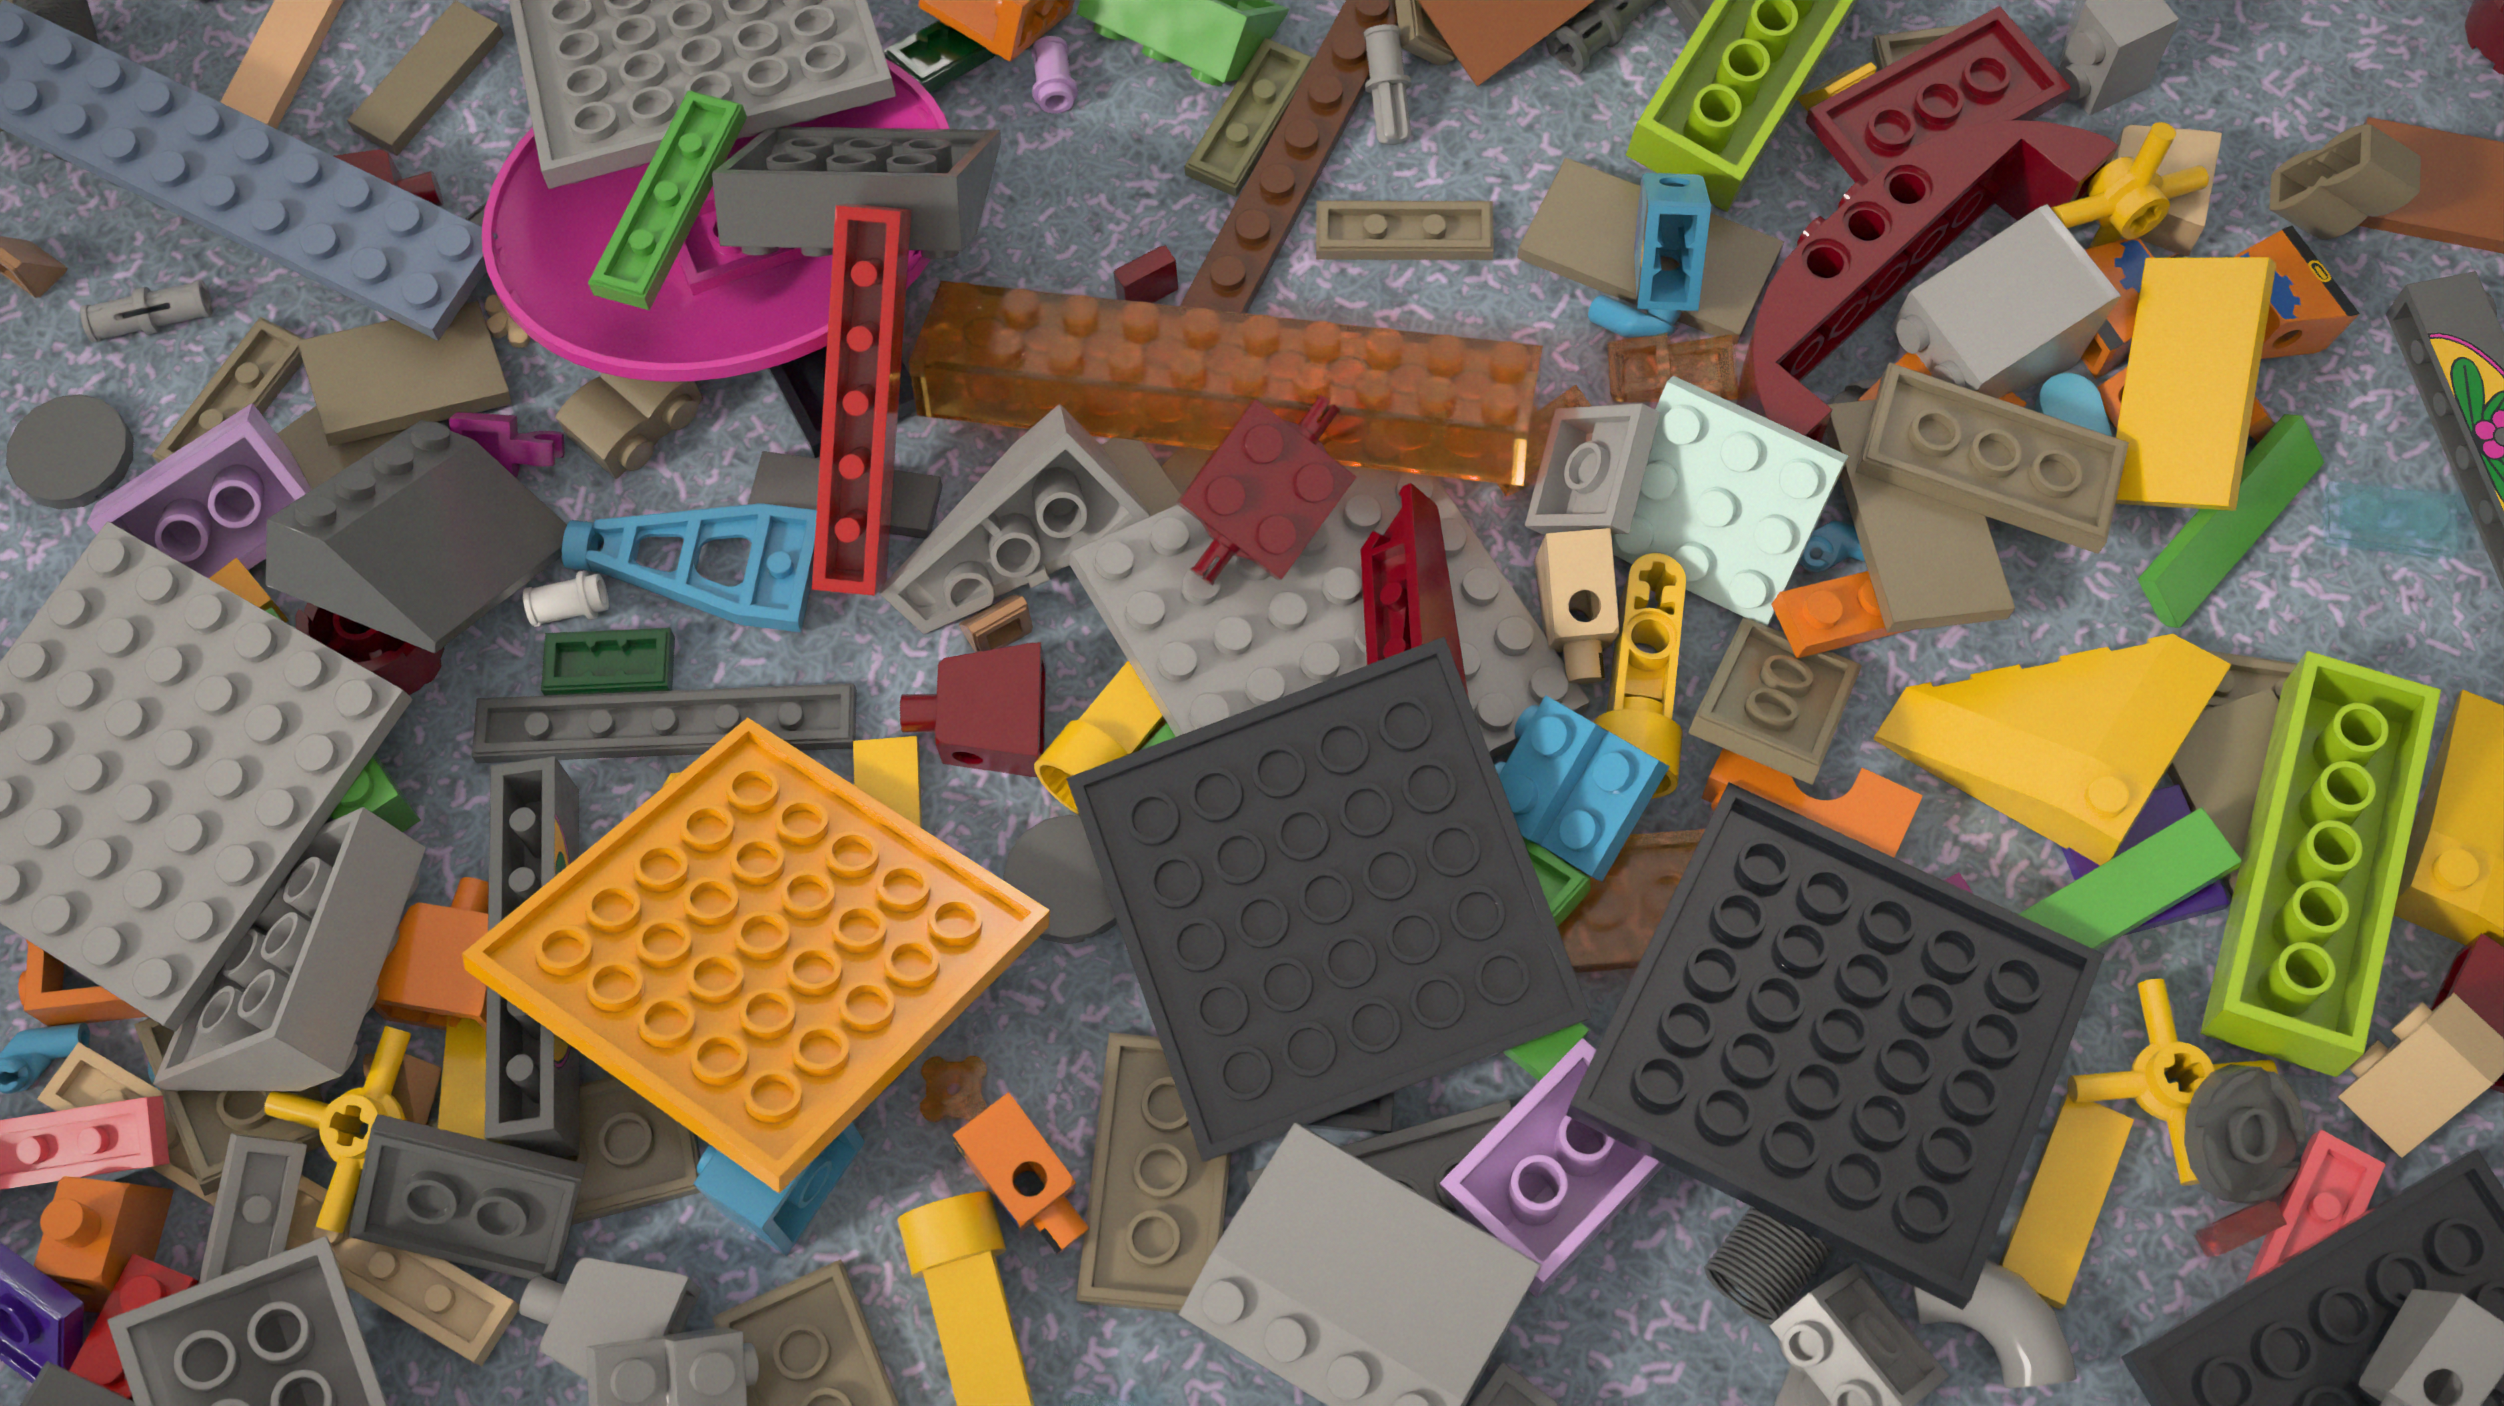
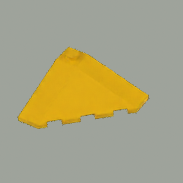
(2063, 741)
(2457, 841)

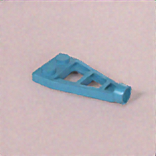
(776, 572)

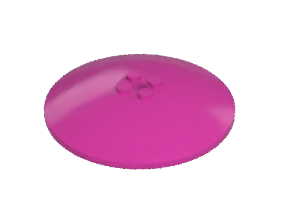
(717, 305)

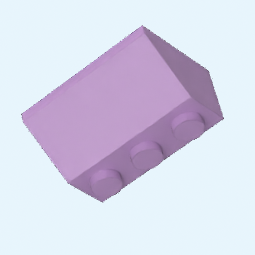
(210, 496)
(1546, 1177)

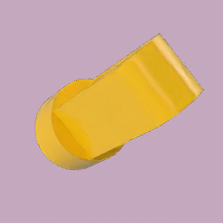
(1645, 682)
(1111, 728)
(955, 1252)

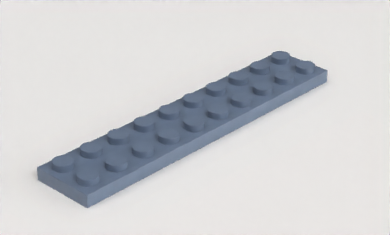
(236, 175)

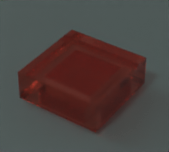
(2239, 1228)

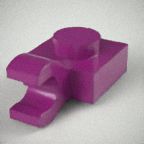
(501, 440)

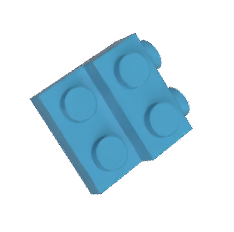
(1576, 785)

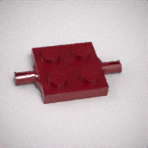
(1266, 490)

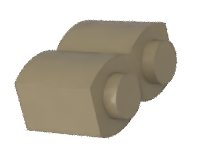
(2345, 182)
(623, 418)

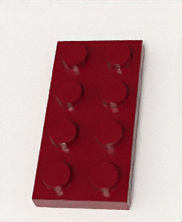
(1957, 81)

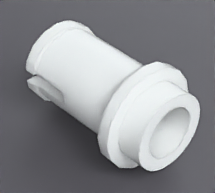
(566, 599)

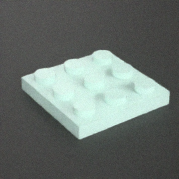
(1729, 499)

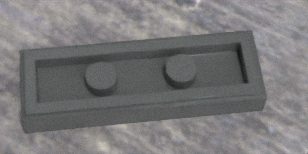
(794, 483)

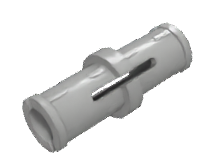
(108, 318)

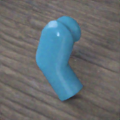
(1629, 321)
(1830, 546)
(34, 1050)

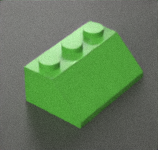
(1206, 35)

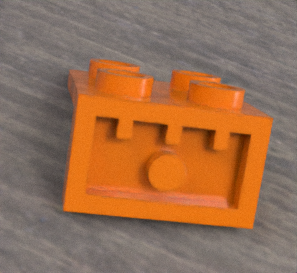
(1000, 25)

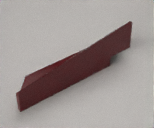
(1408, 583)

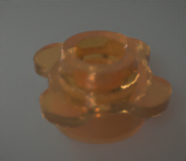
(963, 1105)

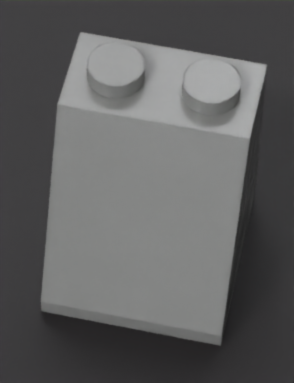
(2009, 309)

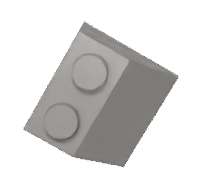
(2114, 49)

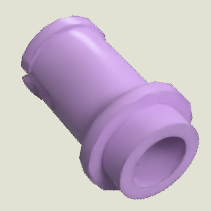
(1053, 75)

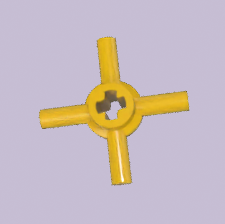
(2130, 194)
(2147, 1079)
(341, 1123)

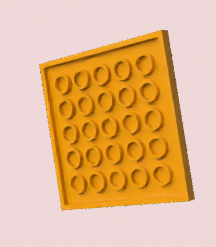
(758, 950)

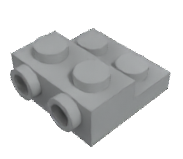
(1592, 468)
(1856, 1345)
(673, 1370)

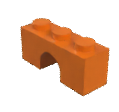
(1870, 812)

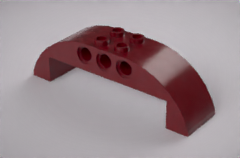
(1888, 235)

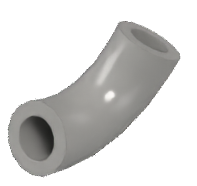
(2013, 1322)

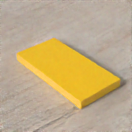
(2193, 380)

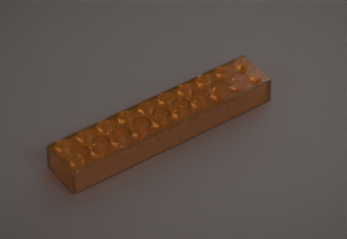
(1191, 372)

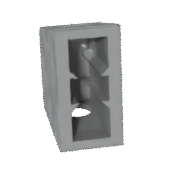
(606, 1305)
(2437, 1353)

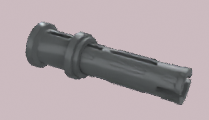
(1613, 22)

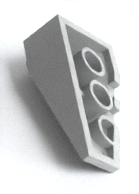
(1016, 524)

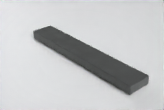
(659, 721)

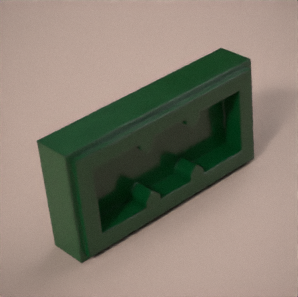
(937, 55)
(608, 661)

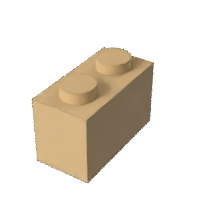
(2426, 1075)

